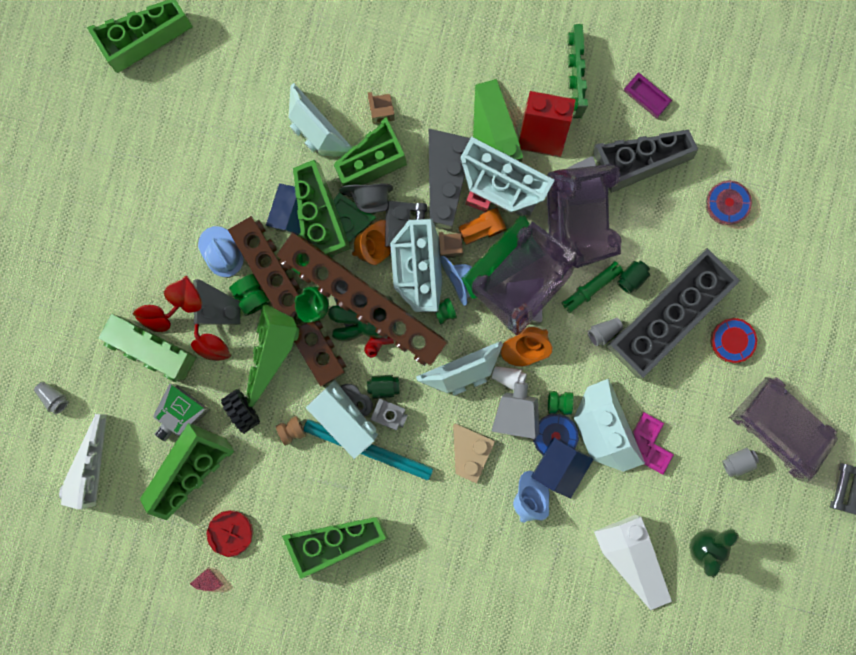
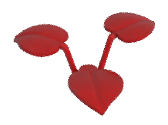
(186, 296)

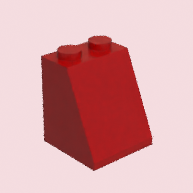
(546, 123)

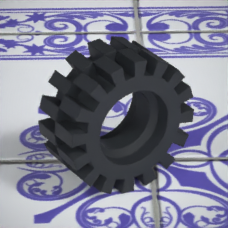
(239, 411)

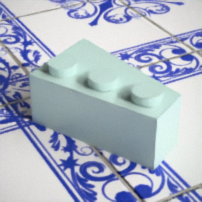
(342, 419)

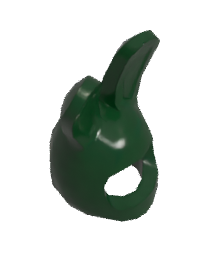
(350, 333)
(712, 549)

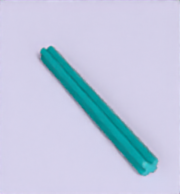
(376, 453)

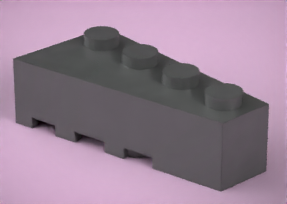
(646, 155)
(445, 176)

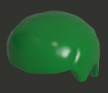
(311, 305)

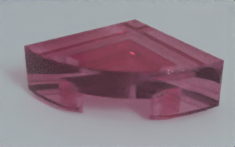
(207, 581)

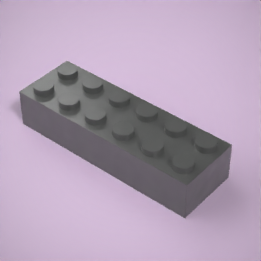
(673, 313)

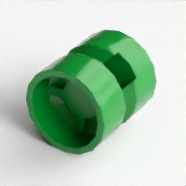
(249, 294)

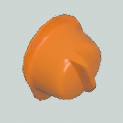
(370, 244)
(527, 347)

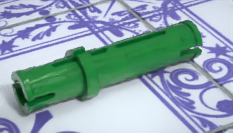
(584, 293)

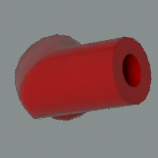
(374, 345)

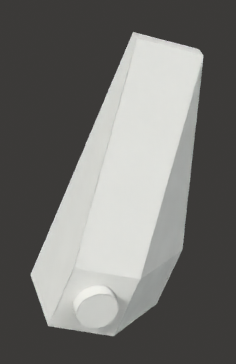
(82, 480)
(633, 556)

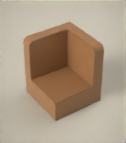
(381, 107)
(450, 245)

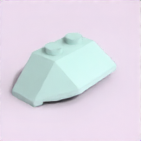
(314, 127)
(502, 177)
(417, 265)
(463, 371)
(606, 428)

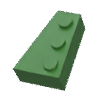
(372, 157)

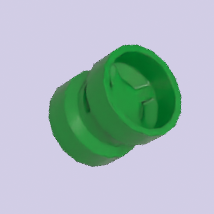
(563, 403)

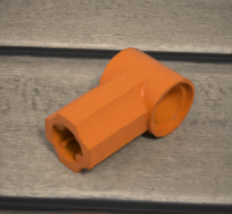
(488, 225)

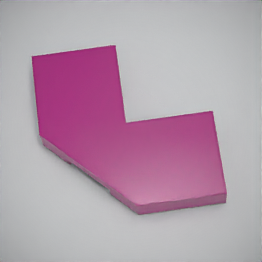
(645, 434)

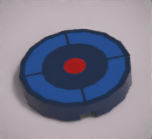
(555, 426)

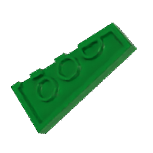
(576, 41)
(352, 219)
(495, 254)

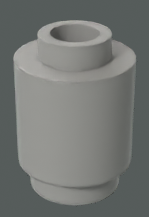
(740, 462)

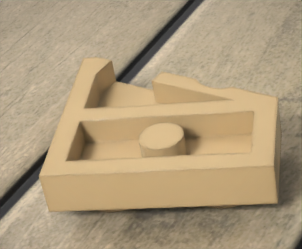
(470, 452)

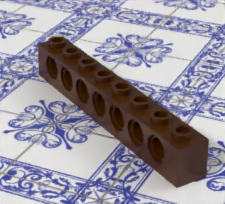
(242, 235)
(297, 245)

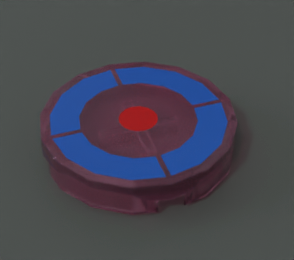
(728, 202)

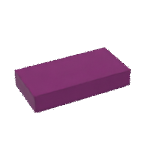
(647, 95)

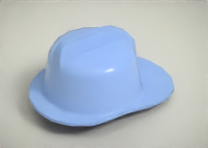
(220, 251)
(455, 273)
(532, 499)

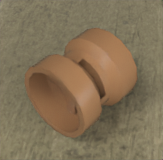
(291, 430)

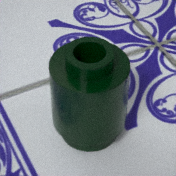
(633, 277)
(383, 386)

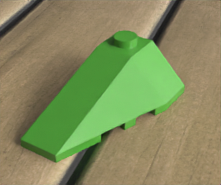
(493, 120)
(275, 340)

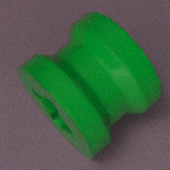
(445, 311)

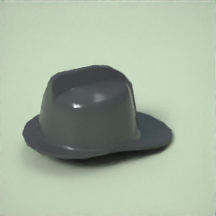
(368, 197)

